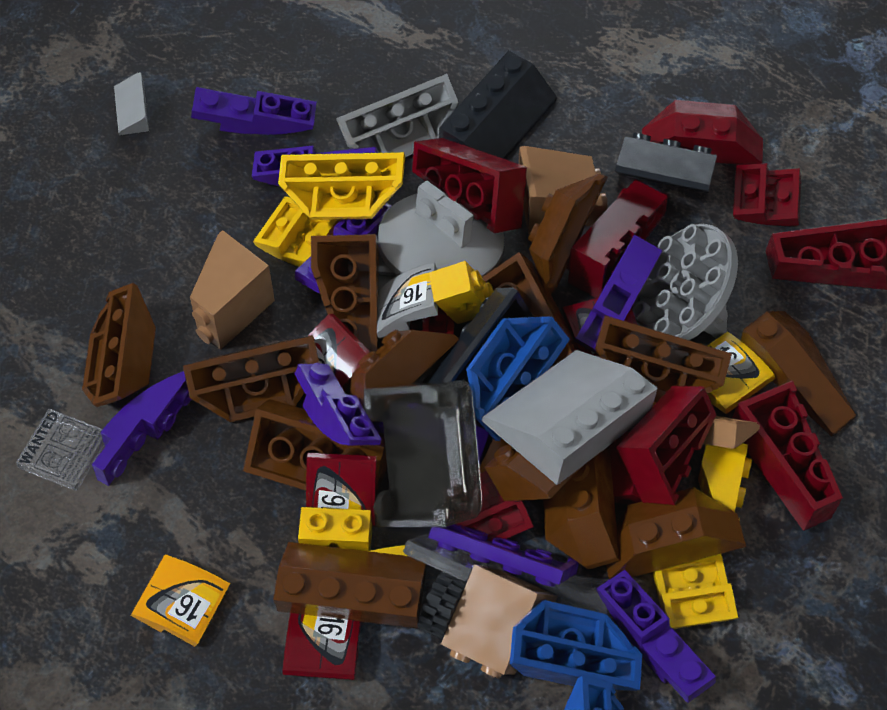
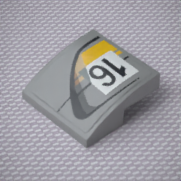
(405, 300)

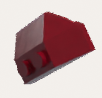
(710, 126)

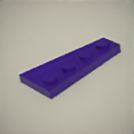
(506, 552)

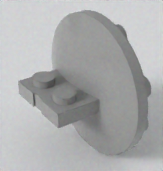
(436, 231)
(689, 284)

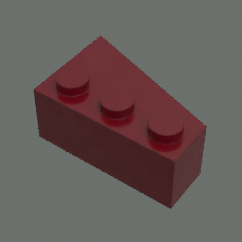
(664, 442)

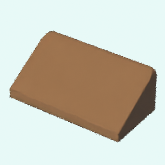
(730, 432)

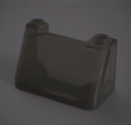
(427, 454)

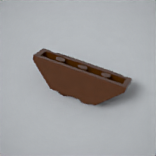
(562, 227)
(119, 348)
(662, 357)
(399, 360)
(246, 379)
(583, 516)
(670, 535)

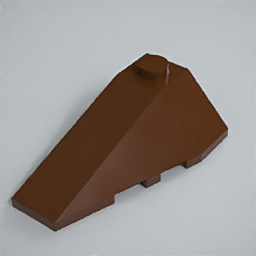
(349, 281)
(794, 356)

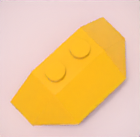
(341, 183)

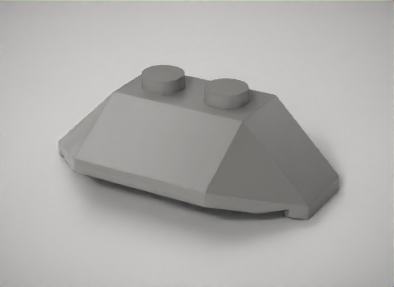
(401, 119)

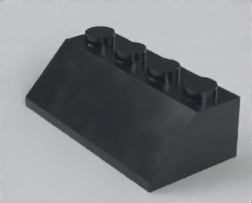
(500, 108)
(501, 304)

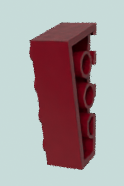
(479, 181)
(604, 243)
(832, 255)
(790, 455)

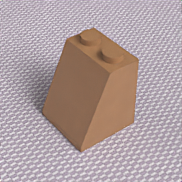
(551, 171)
(229, 291)
(486, 617)

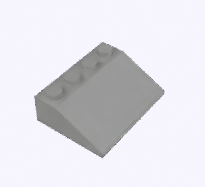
(572, 413)

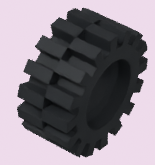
(441, 604)

